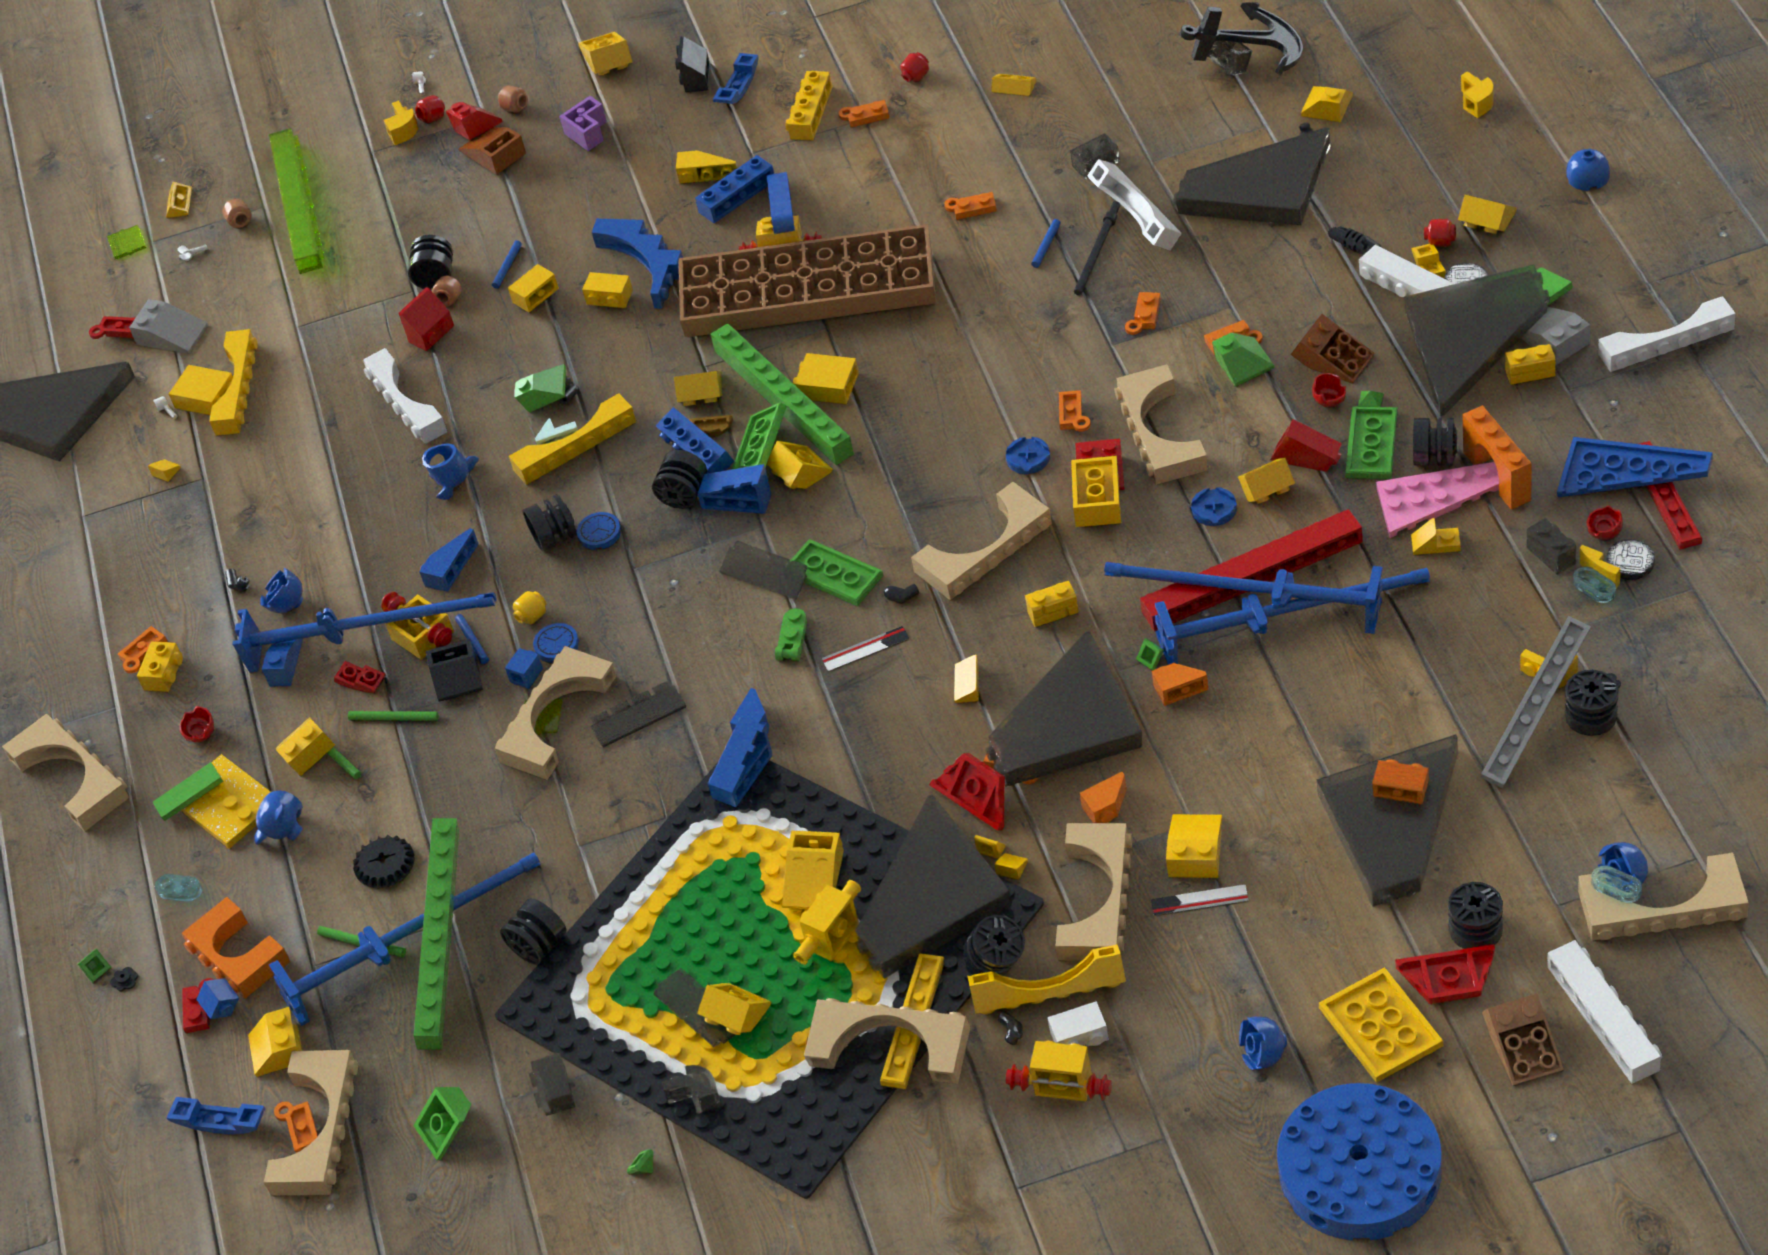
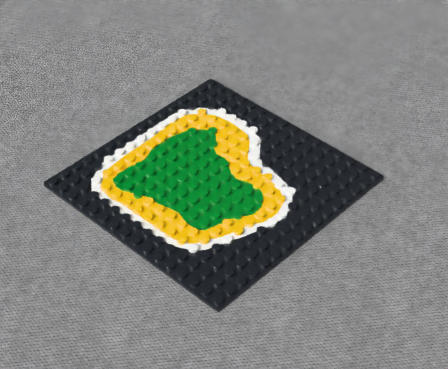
(711, 903)

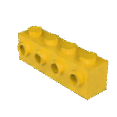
(809, 105)

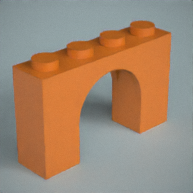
(1487, 440)
(243, 972)

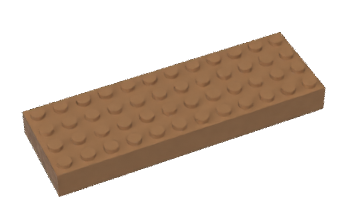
(807, 280)

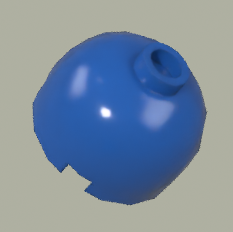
(1587, 169)
(283, 592)
(1625, 858)
(1262, 1042)

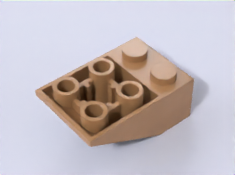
(1523, 1039)

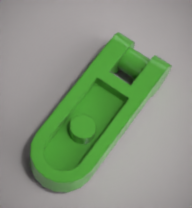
(791, 635)

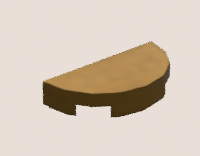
(714, 425)

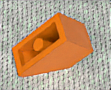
(1178, 682)
(1104, 799)

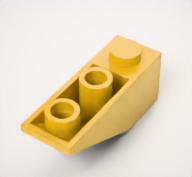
(701, 167)

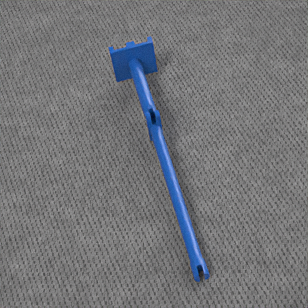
(1282, 589)
(1254, 614)
(251, 639)
(375, 948)

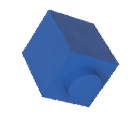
(524, 668)
(217, 998)

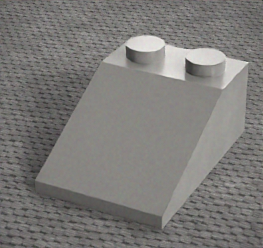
(167, 327)
(1560, 329)

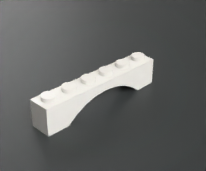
(1152, 221)
(1627, 349)
(422, 418)

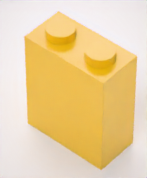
(827, 377)
(199, 389)

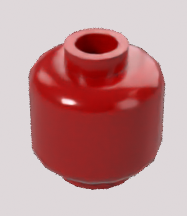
(914, 67)
(430, 109)
(1440, 232)

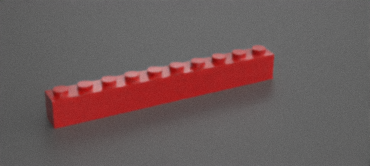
(1261, 564)

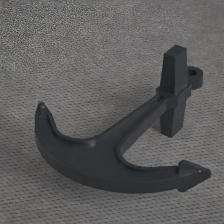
(1279, 36)

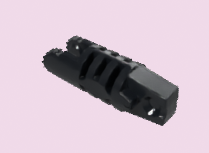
(1352, 239)

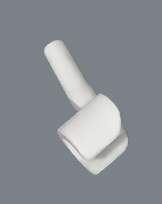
(420, 80)
(186, 254)
(161, 404)

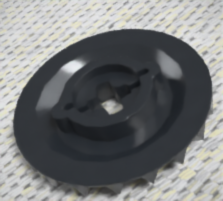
(397, 864)

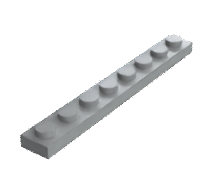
(1535, 702)

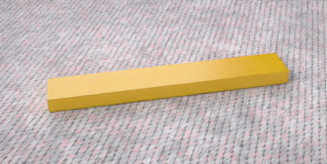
(906, 1043)

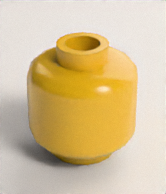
(529, 607)

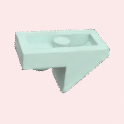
(550, 434)

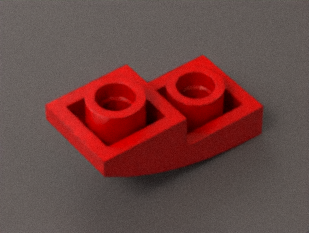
(357, 678)

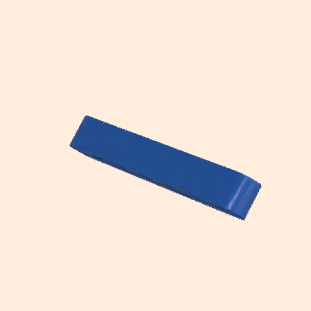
(780, 203)

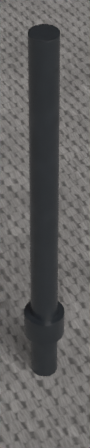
(1109, 220)

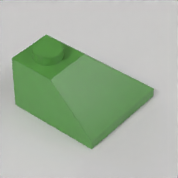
(1241, 357)
(541, 388)
(442, 1118)

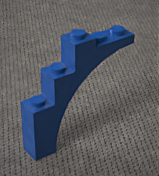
(634, 240)

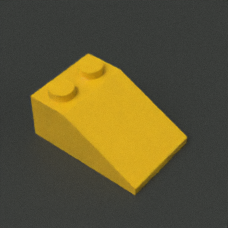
(606, 53)
(1096, 491)
(1194, 846)

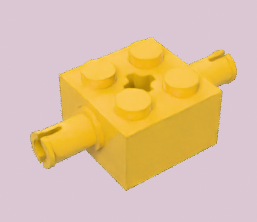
(828, 922)

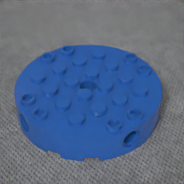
(1359, 1161)

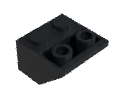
(693, 66)
(454, 670)

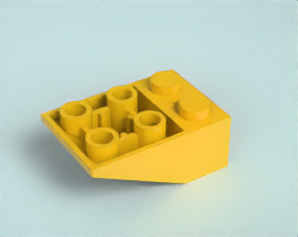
(811, 864)

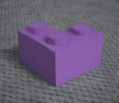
(584, 122)

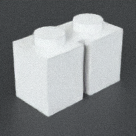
(1079, 1026)

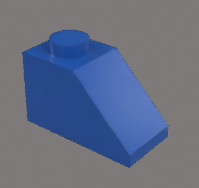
(751, 709)

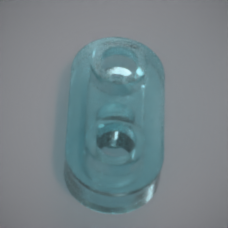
(1596, 585)
(1617, 884)
(174, 887)

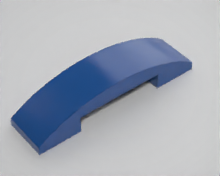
(739, 82)
(215, 1119)

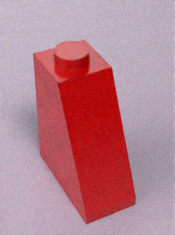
(1307, 448)

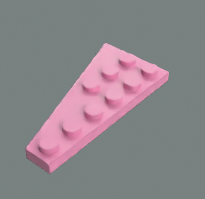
(1433, 494)

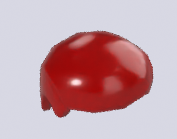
(1328, 390)
(1605, 523)
(197, 725)

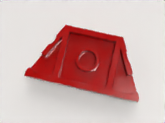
(974, 788)
(1448, 974)

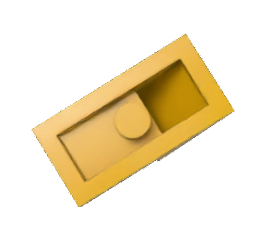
(1432, 540)

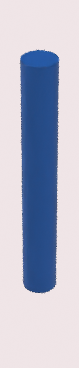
(1046, 243)
(506, 264)
(467, 631)

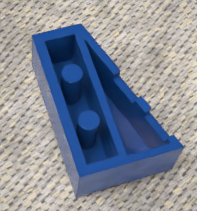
(736, 490)
(740, 762)

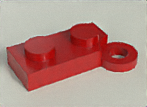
(112, 327)
(193, 1014)

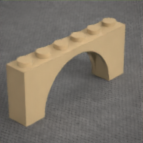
(1164, 458)
(955, 572)
(568, 674)
(49, 740)
(1107, 848)
(1718, 900)
(840, 1022)
(314, 1167)

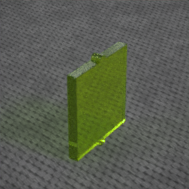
(126, 242)
(549, 718)

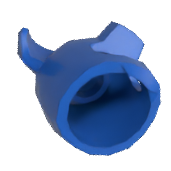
(450, 471)
(278, 817)

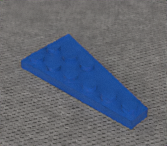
(1613, 465)

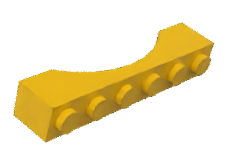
(228, 411)
(538, 460)
(1098, 969)

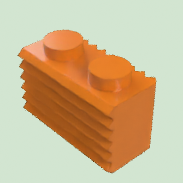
(1400, 781)

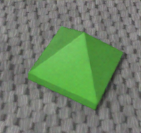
(1370, 399)
(1149, 654)
(94, 965)
(642, 1163)

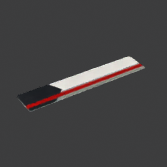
(865, 648)
(1199, 899)

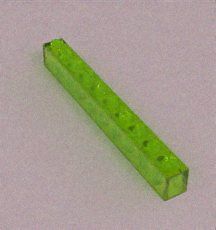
(296, 202)

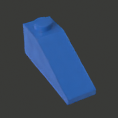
(447, 562)
(281, 662)

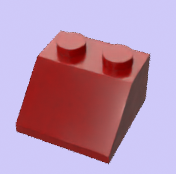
(471, 120)
(425, 320)
(1103, 448)

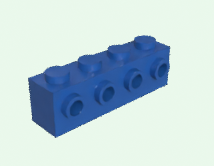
(734, 189)
(688, 437)

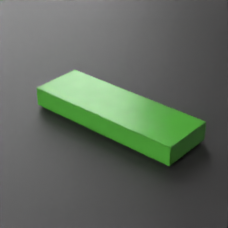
(187, 791)

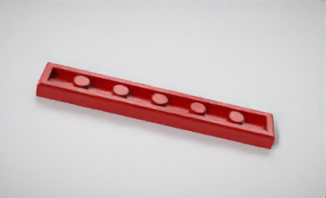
(1674, 513)

